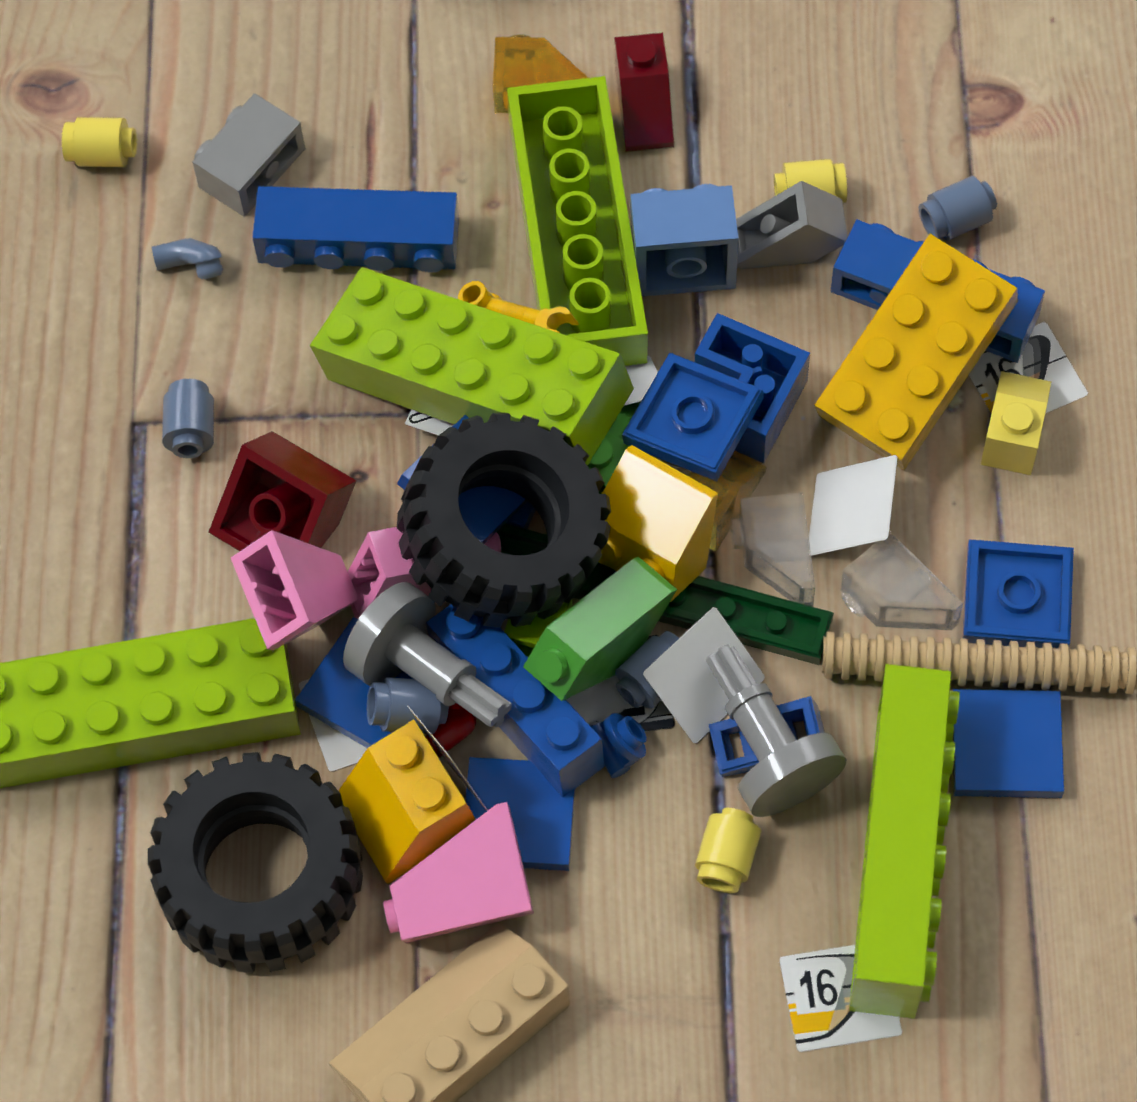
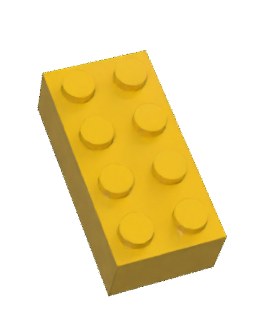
(917, 351)

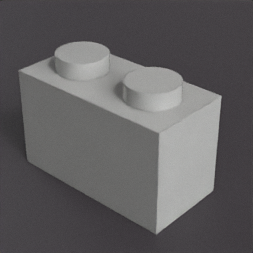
(248, 153)

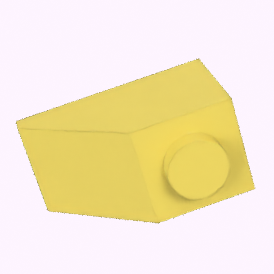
(1016, 423)

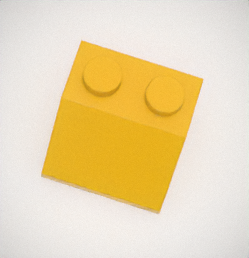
(658, 518)
(403, 801)

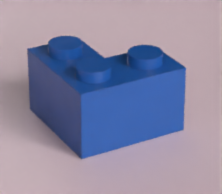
(764, 363)

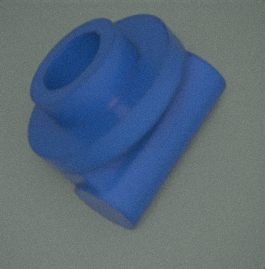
(621, 742)

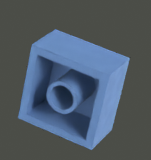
(685, 239)

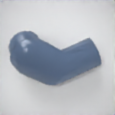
(189, 252)

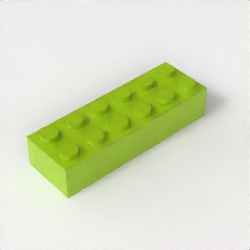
(578, 212)
(468, 361)
(142, 701)
(900, 853)

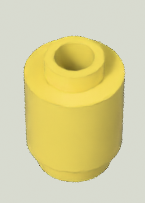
(98, 142)
(817, 173)
(727, 850)

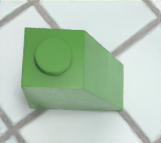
(600, 630)

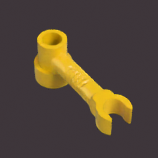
(478, 294)

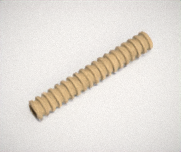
(984, 662)

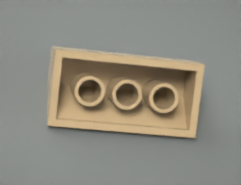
(456, 1024)

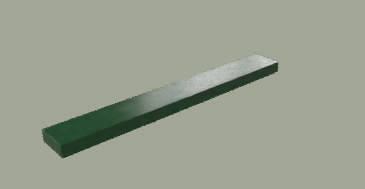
(753, 616)

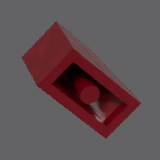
(644, 92)

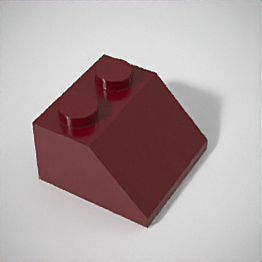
(280, 491)

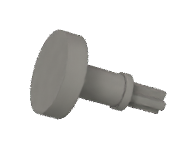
(395, 639)
(787, 767)

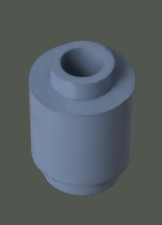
(958, 208)
(188, 418)
(632, 683)
(390, 701)

